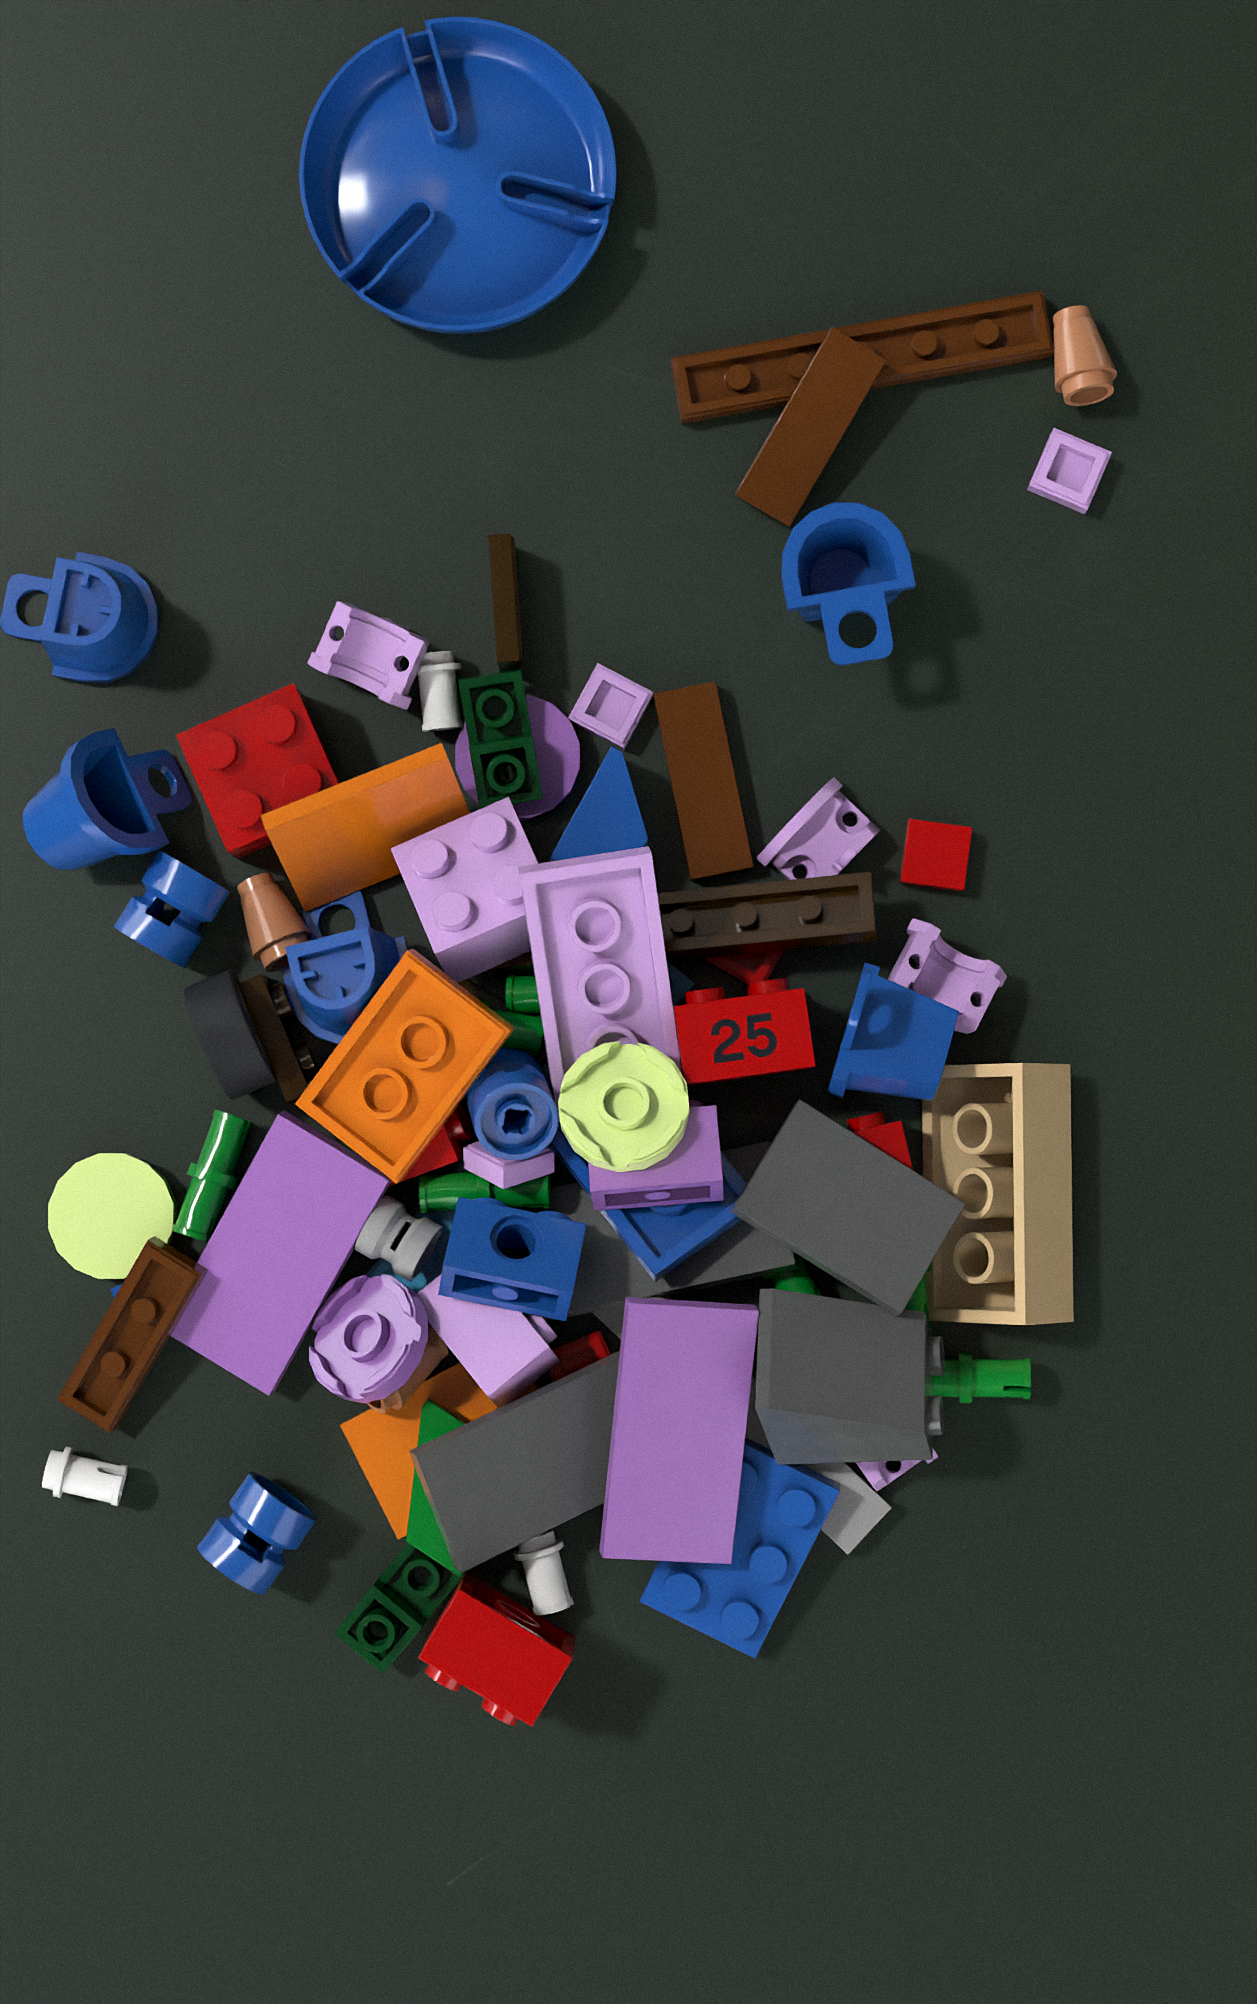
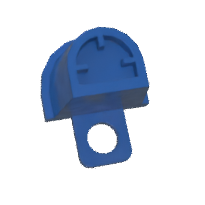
(846, 564)
(95, 621)
(102, 804)
(339, 973)
(892, 1041)

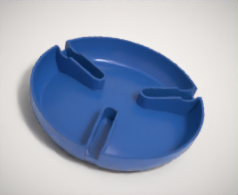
(458, 175)

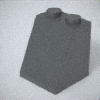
(845, 1380)

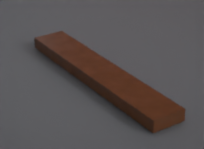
(913, 344)

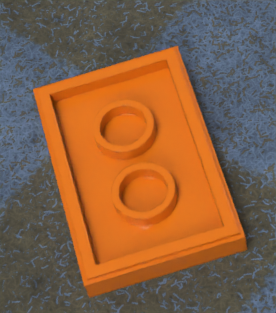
(346, 832)
(404, 1065)
(385, 1439)

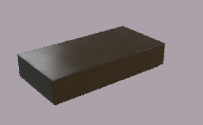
(506, 602)

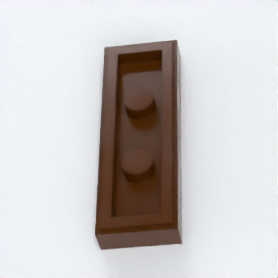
(810, 426)
(703, 781)
(132, 1334)

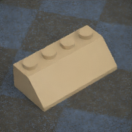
(1005, 1151)

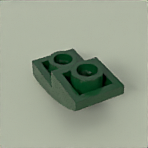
(500, 737)
(396, 1607)

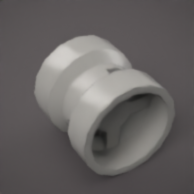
(388, 1237)

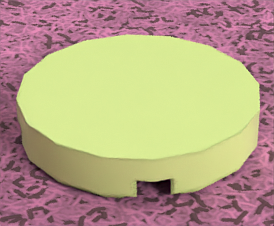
(623, 1106)
(108, 1212)

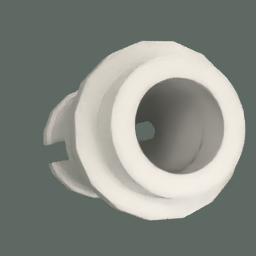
(439, 691)
(84, 1477)
(544, 1573)

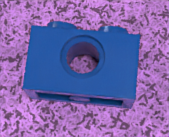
(531, 1285)

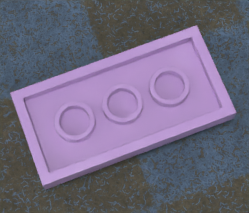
(598, 956)

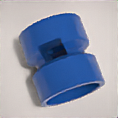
(182, 888)
(513, 1106)
(268, 1513)

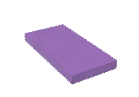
(279, 1251)
(678, 1430)

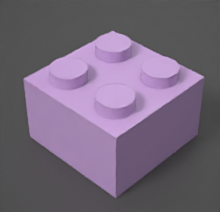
(470, 888)

